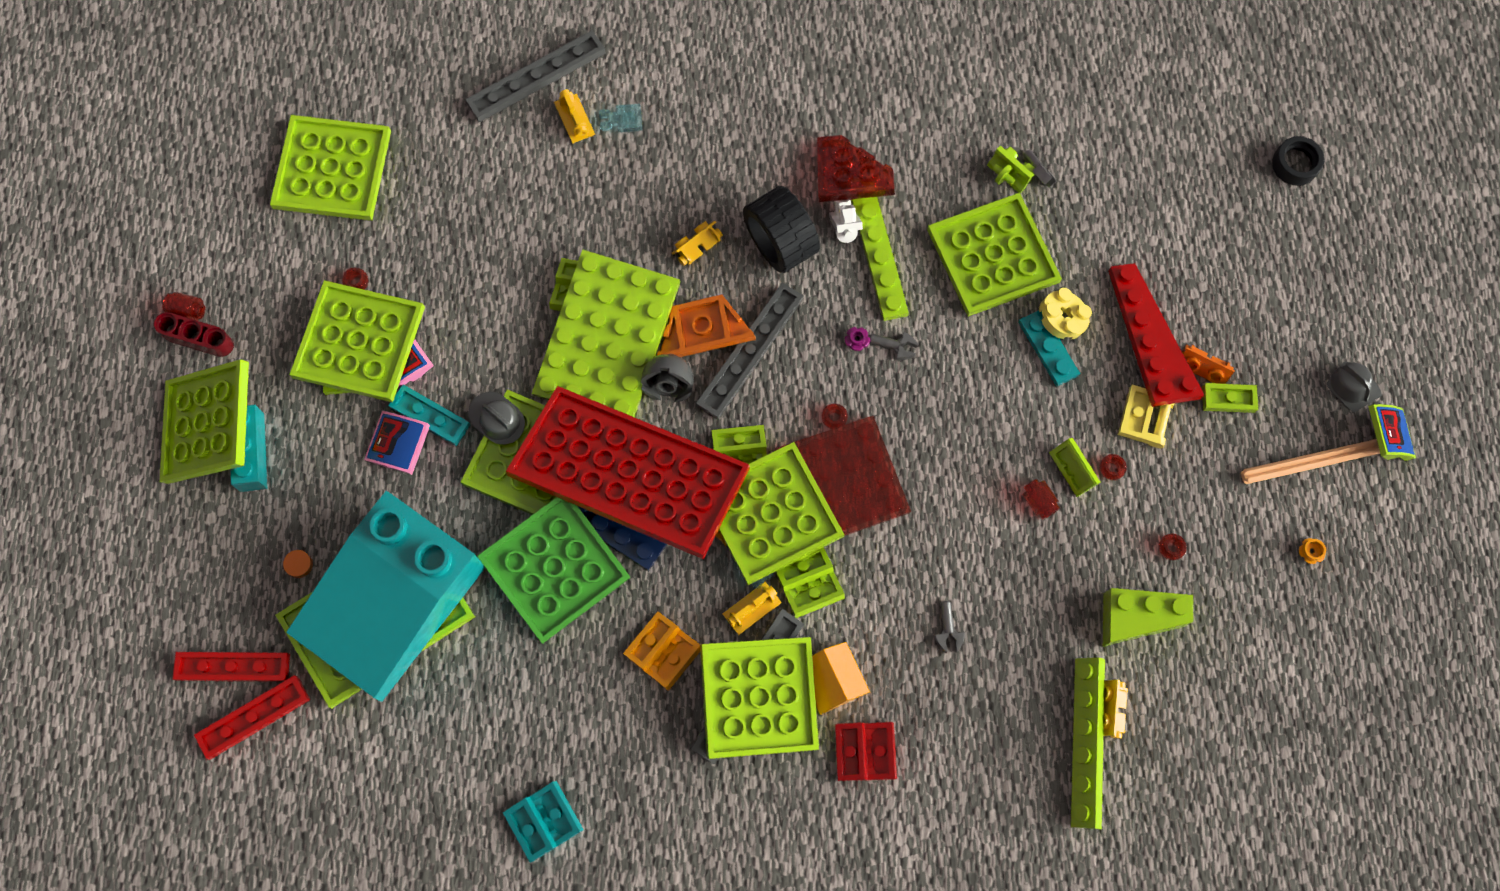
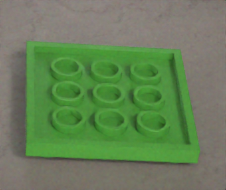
(553, 567)

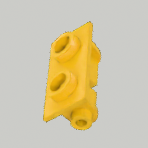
(573, 116)
(689, 249)
(752, 608)
(1114, 697)

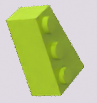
(1143, 613)

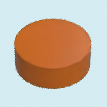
(297, 563)

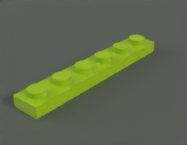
(880, 259)
(1088, 743)

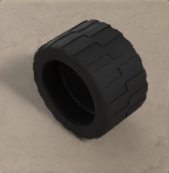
(781, 229)

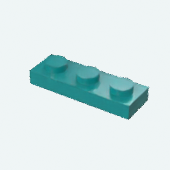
(1049, 349)
(441, 421)

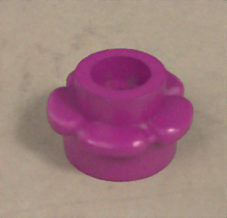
(854, 344)

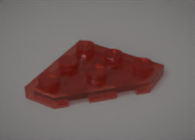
(850, 171)

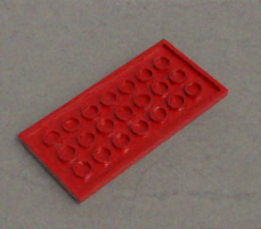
(629, 471)

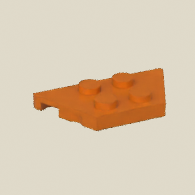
(703, 327)

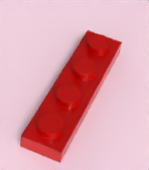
(231, 666)
(252, 717)

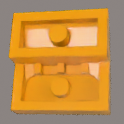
(662, 650)

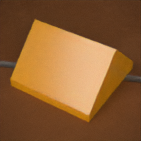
(836, 678)

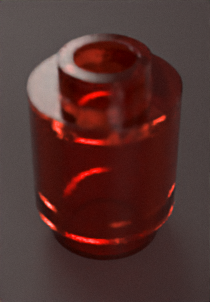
(184, 305)
(1041, 498)

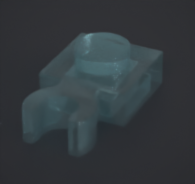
(626, 117)

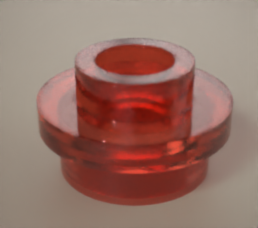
(353, 273)
(834, 408)
(1116, 460)
(1179, 543)

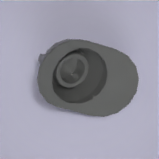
(1353, 385)
(496, 418)

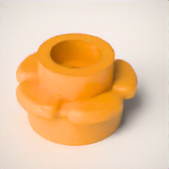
(1318, 547)

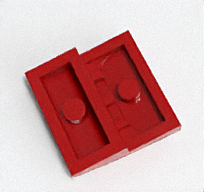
(865, 751)

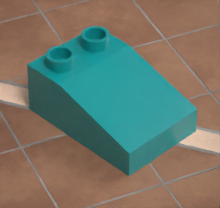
(385, 596)

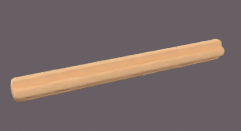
(1310, 461)

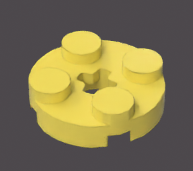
(1073, 306)

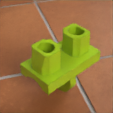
(1010, 170)

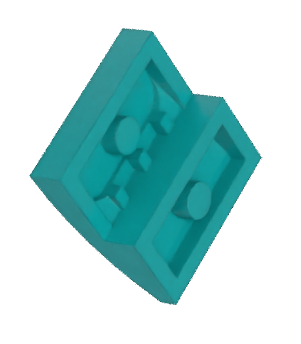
(543, 821)

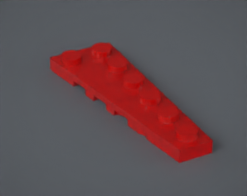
(1158, 355)

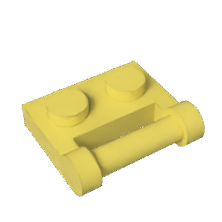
(1137, 418)

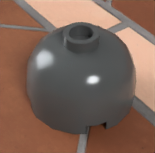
(667, 377)

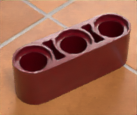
(185, 327)

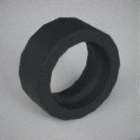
(1290, 175)

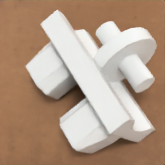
(845, 221)

